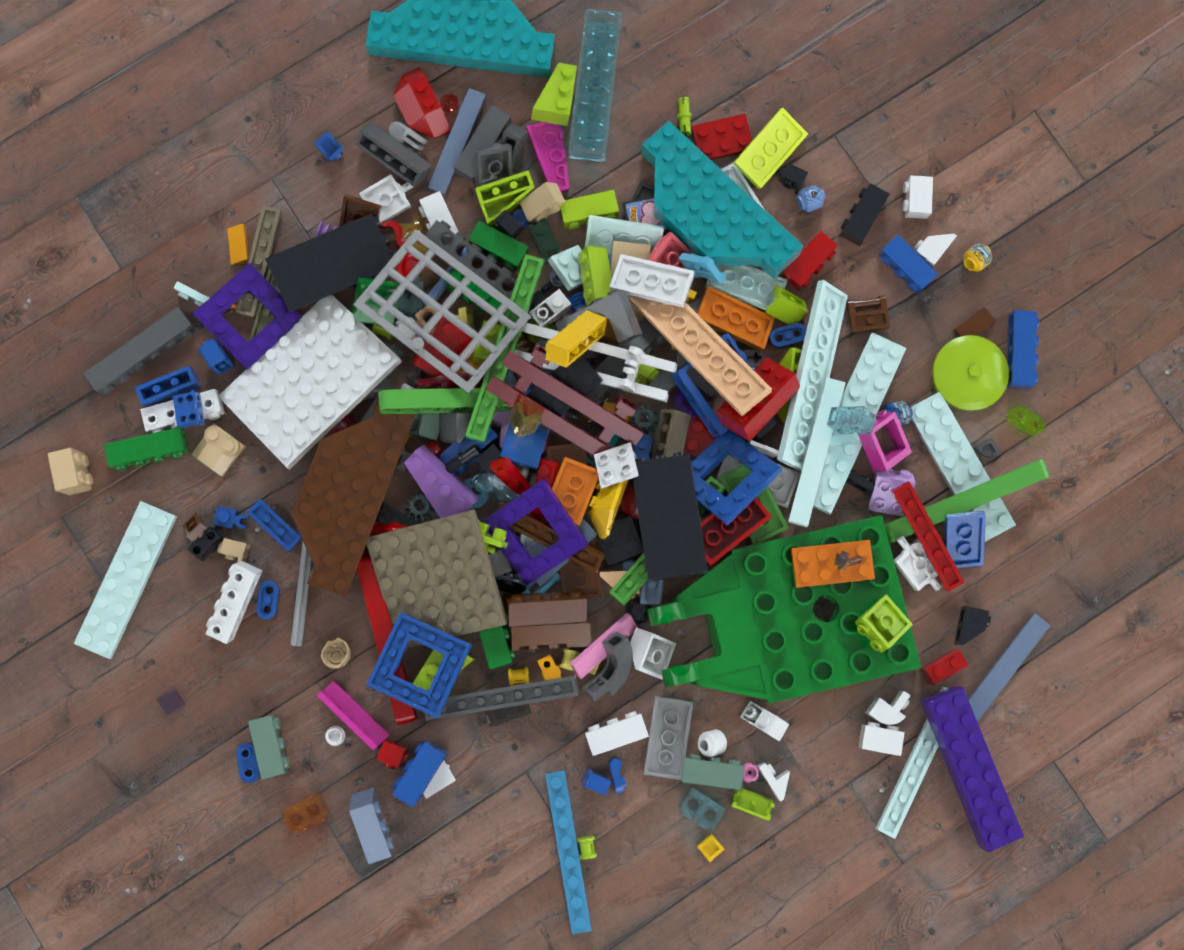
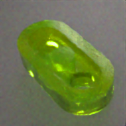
(1026, 421)

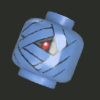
(810, 198)

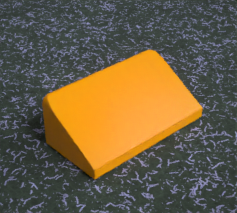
(238, 244)

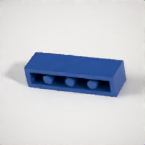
(1022, 349)

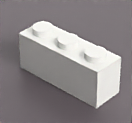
(436, 209)
(616, 733)

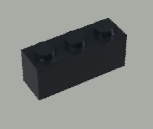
(864, 214)

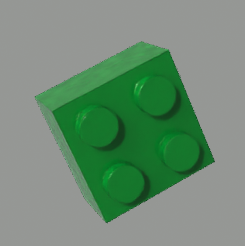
(385, 291)

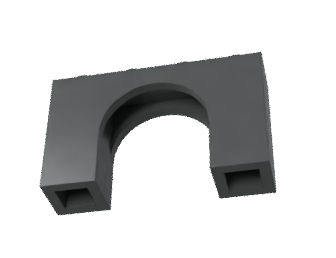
(617, 310)

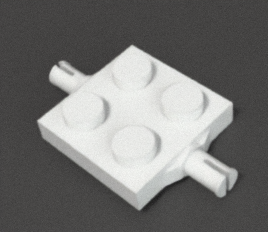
(388, 195)
(915, 565)

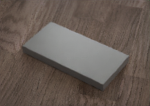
(668, 737)

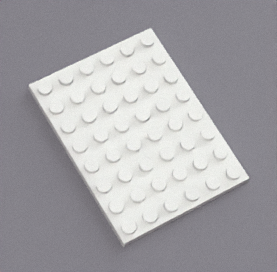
(309, 380)

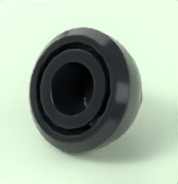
(637, 611)

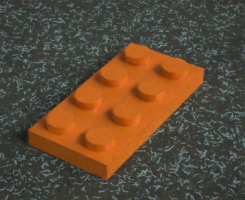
(736, 318)
(816, 564)

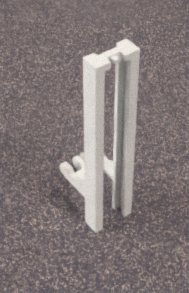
(633, 358)

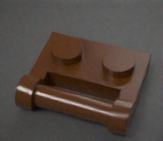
(868, 320)

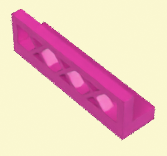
(353, 715)

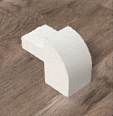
(886, 713)

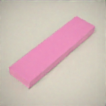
(595, 652)

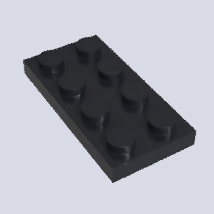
(578, 375)

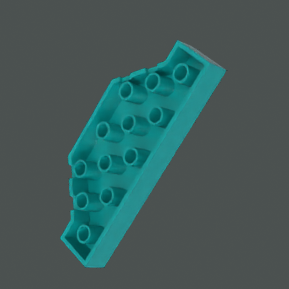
(462, 34)
(711, 210)

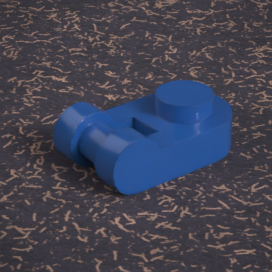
(618, 782)

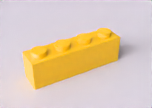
(575, 338)

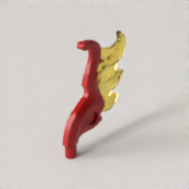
(402, 233)

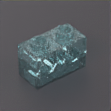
(851, 420)
(704, 804)

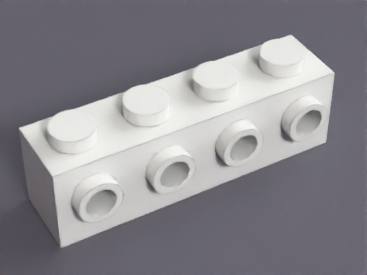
(162, 416)
(233, 601)

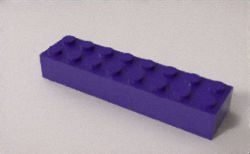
(972, 768)

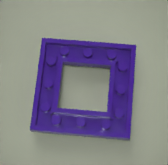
(212, 310)
(570, 536)

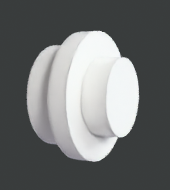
(335, 735)

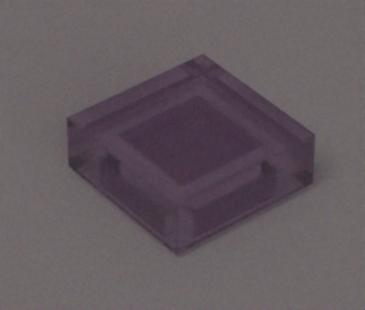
(170, 701)

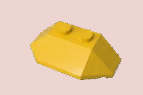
(605, 506)

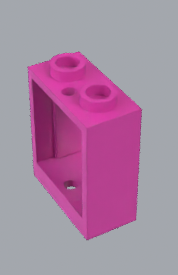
(901, 448)

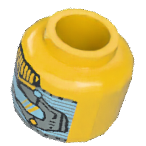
(977, 257)

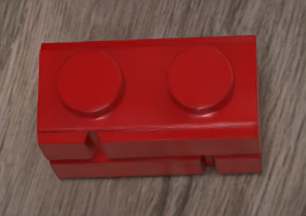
(944, 667)

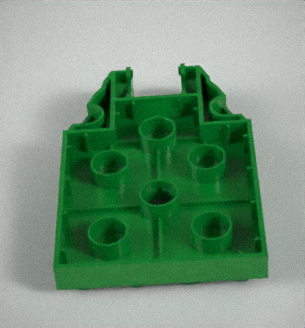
(766, 628)

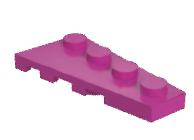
(550, 152)

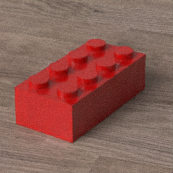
(783, 385)
(721, 539)

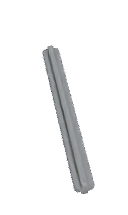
(301, 598)

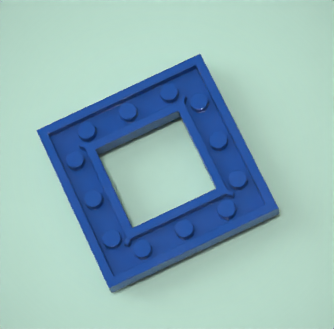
(762, 474)
(384, 677)

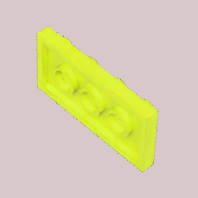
(770, 148)

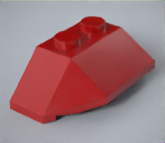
(420, 105)

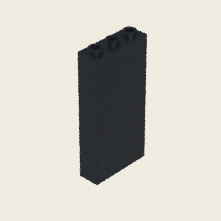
(330, 262)
(669, 517)

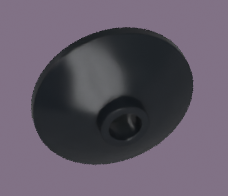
(508, 584)

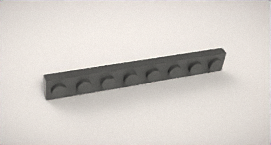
(509, 696)

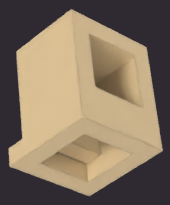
(234, 550)

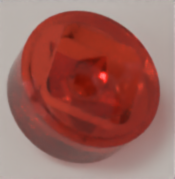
(449, 102)

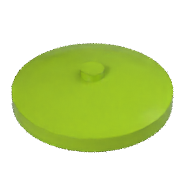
(970, 373)

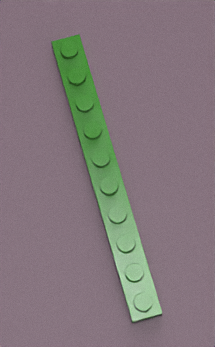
(486, 401)

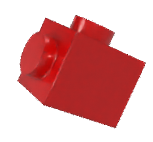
(392, 754)

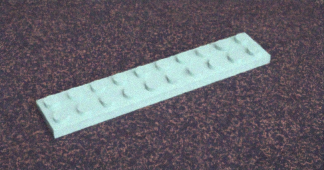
(812, 372)
(867, 389)

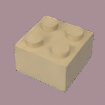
(70, 471)

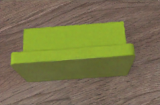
(786, 306)

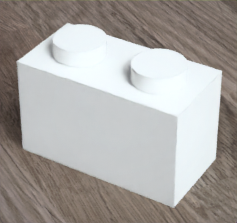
(918, 197)
(881, 739)

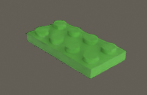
(776, 523)

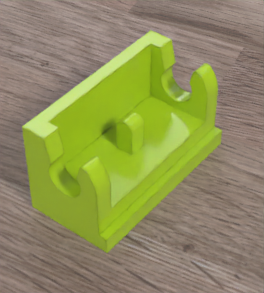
(752, 803)

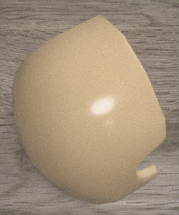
(336, 653)

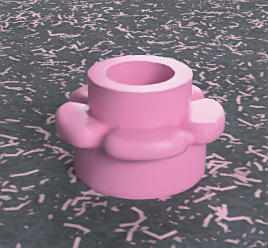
(754, 775)

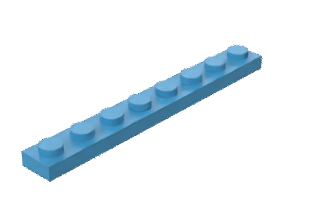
(568, 852)

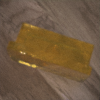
(524, 424)

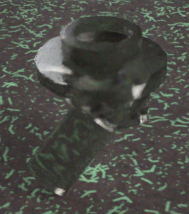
(842, 560)

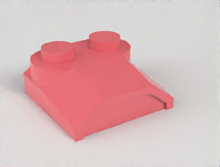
(668, 251)

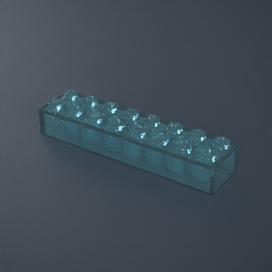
(595, 85)

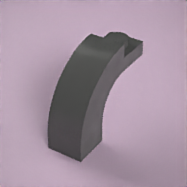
(665, 382)
(616, 669)

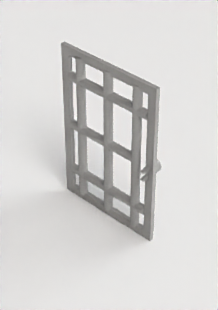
(417, 344)

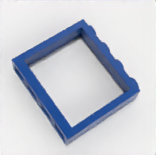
(696, 399)

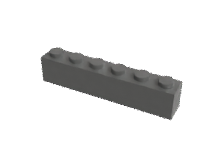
(140, 351)
(614, 366)

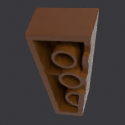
(551, 636)

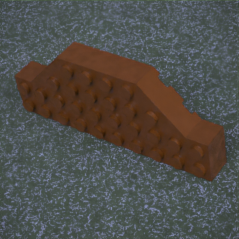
(345, 495)

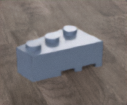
(371, 825)

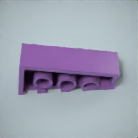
(442, 488)

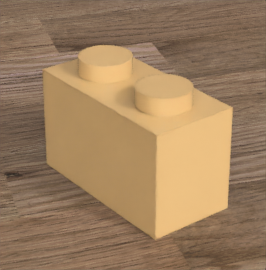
(542, 202)

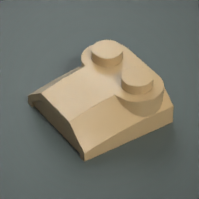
(218, 449)

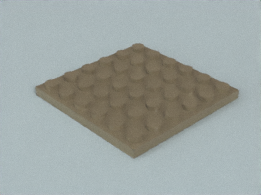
(439, 575)

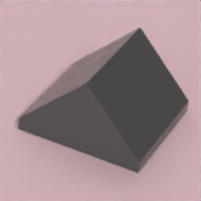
(453, 426)

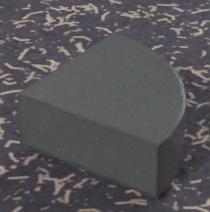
(988, 449)

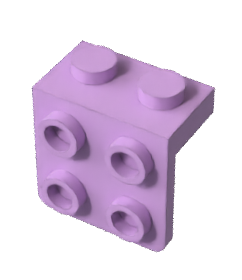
(882, 498)

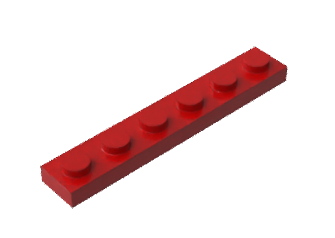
(927, 536)

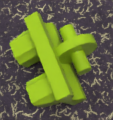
(497, 539)

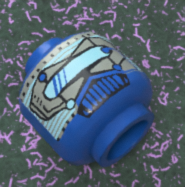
(902, 411)

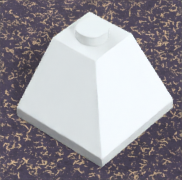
(651, 652)

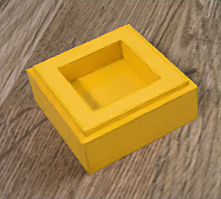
(710, 847)

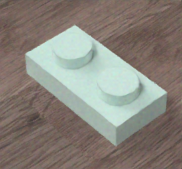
(186, 293)

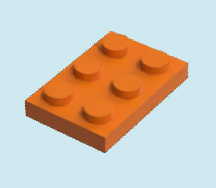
(575, 487)

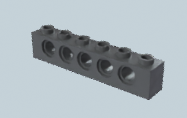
(441, 228)

